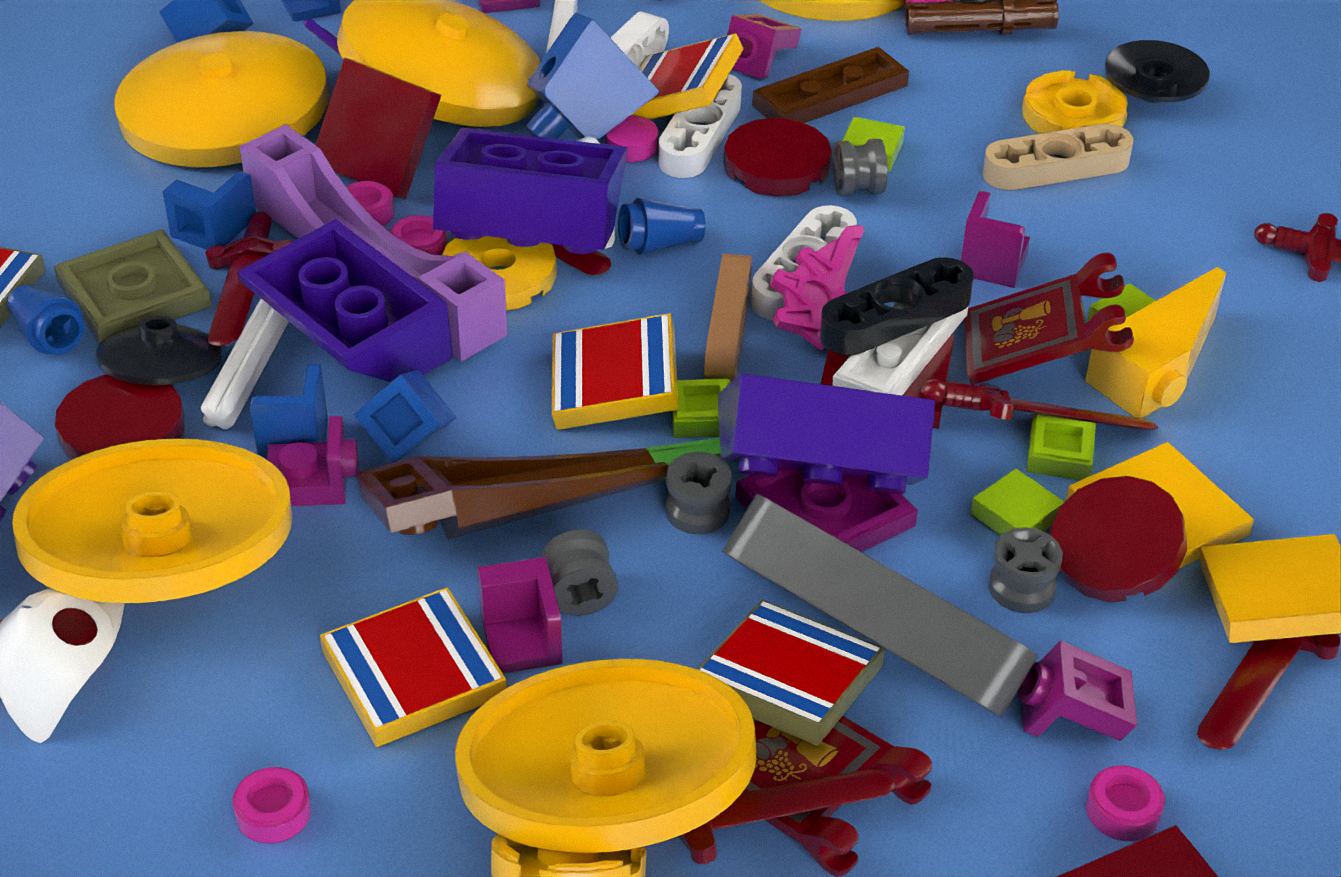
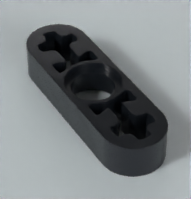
(862, 321)

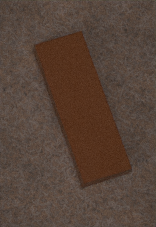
(831, 87)

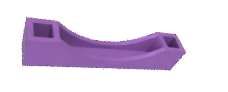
(304, 193)

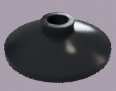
(1157, 71)
(157, 353)

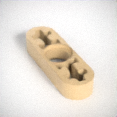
(1088, 154)

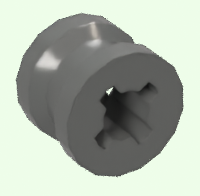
(860, 167)
(698, 493)
(1025, 570)
(580, 572)

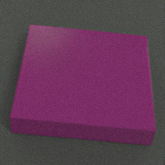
(844, 511)

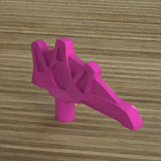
(813, 284)

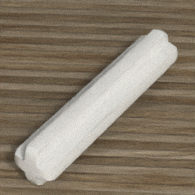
(243, 367)

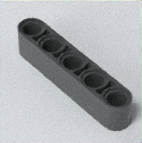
(881, 605)

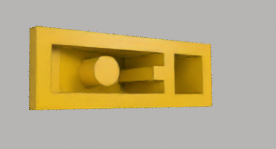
(1163, 349)

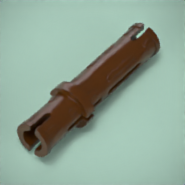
(984, 16)

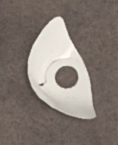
(40, 669)

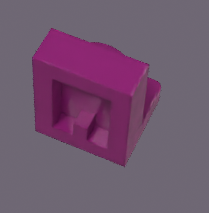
(760, 42)
(318, 469)
(1079, 689)

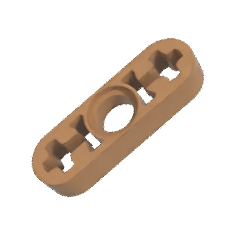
(728, 317)

